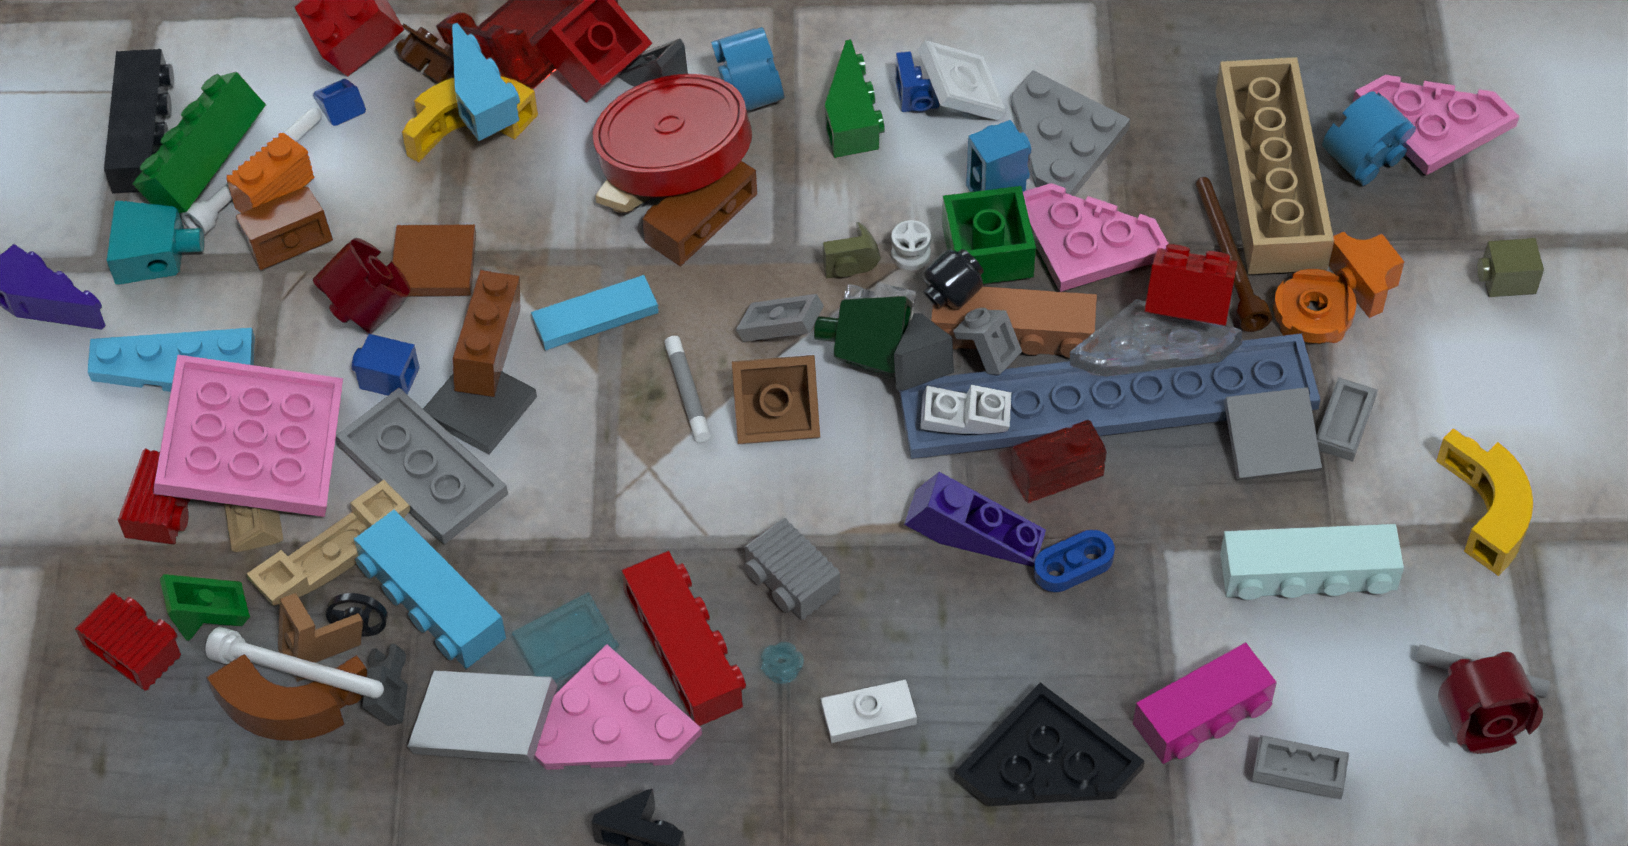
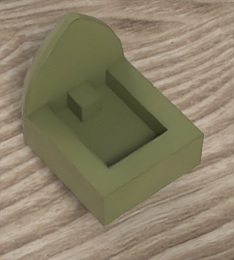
(851, 255)

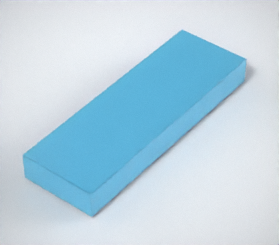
(594, 312)

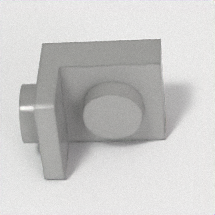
(992, 337)

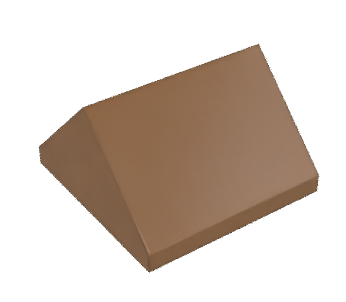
(776, 399)

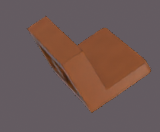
(284, 227)

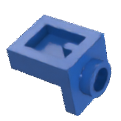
(912, 89)

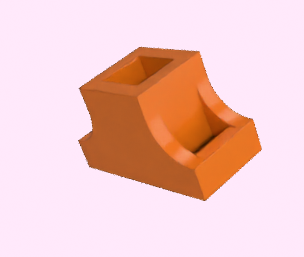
(1368, 268)

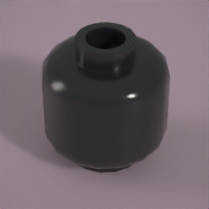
(953, 279)

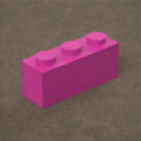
(1205, 704)

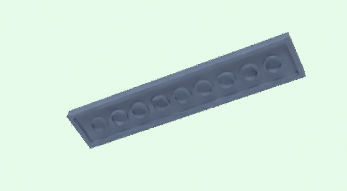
(1062, 395)

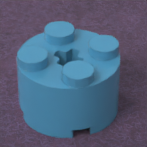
(749, 67)
(1369, 137)

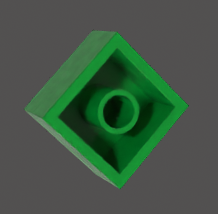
(993, 230)

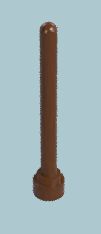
(1252, 310)

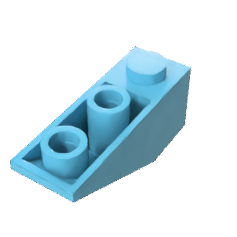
(481, 95)

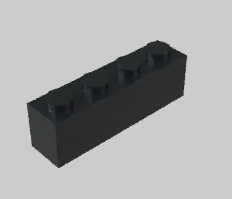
(136, 114)

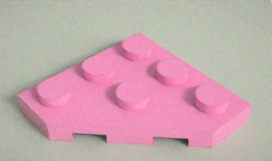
(1445, 119)
(1088, 236)
(613, 719)

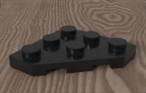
(1047, 756)

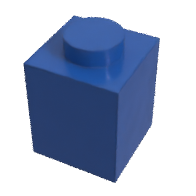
(385, 365)

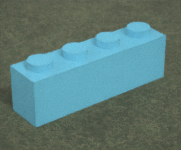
(429, 589)

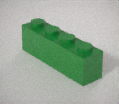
(199, 142)

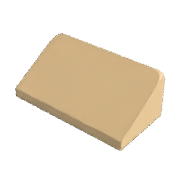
(252, 527)

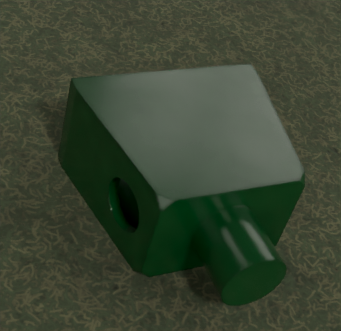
(867, 331)

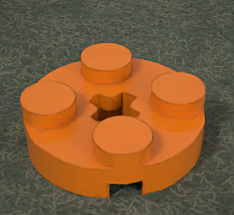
(1316, 326)

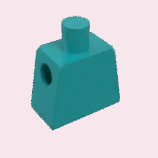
(148, 242)

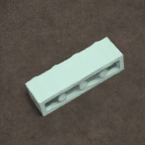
(1311, 561)

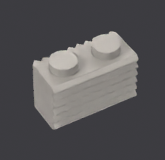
(791, 569)

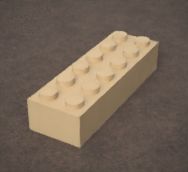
(1273, 166)

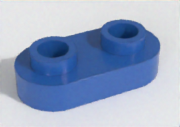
(1071, 560)

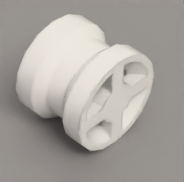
(918, 238)

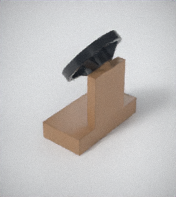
(301, 640)

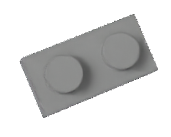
(780, 318)

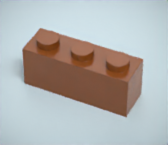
(690, 219)
(486, 333)

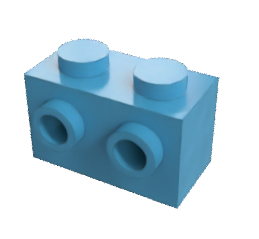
(997, 158)

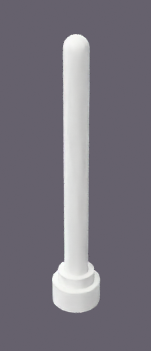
(205, 212)
(227, 645)

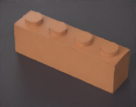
(1041, 319)

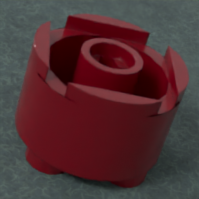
(362, 285)
(1489, 702)

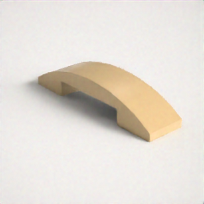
(327, 553)

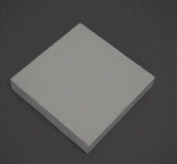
(1272, 434)

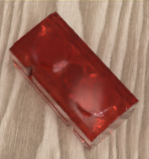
(1058, 461)

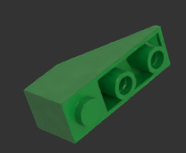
(849, 109)

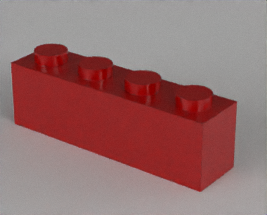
(683, 638)

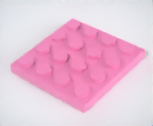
(249, 436)

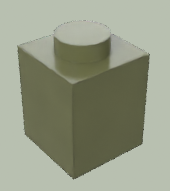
(1511, 267)

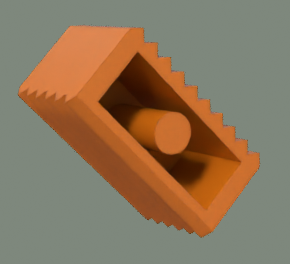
(270, 173)

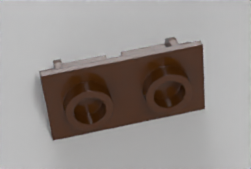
(420, 48)

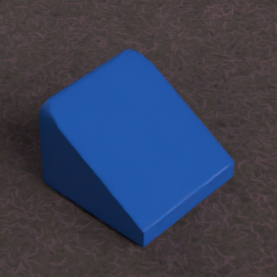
(340, 101)

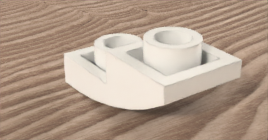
(976, 412)

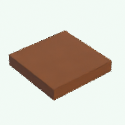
(436, 258)

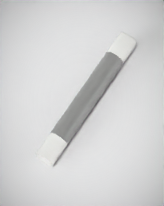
(687, 389)

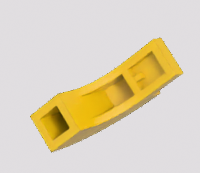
(439, 115)
(1505, 493)

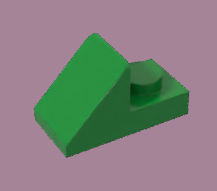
(203, 600)

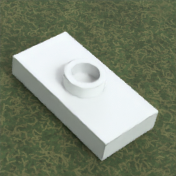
(868, 711)

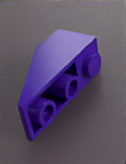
(41, 294)
(972, 522)

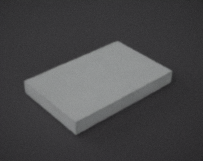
(482, 716)

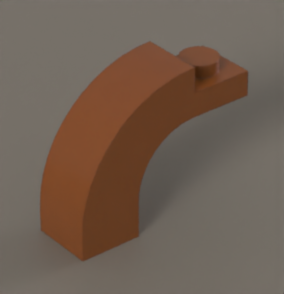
(281, 710)

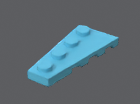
(153, 357)

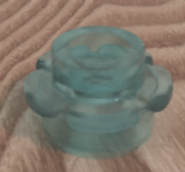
(785, 671)

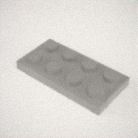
(422, 464)

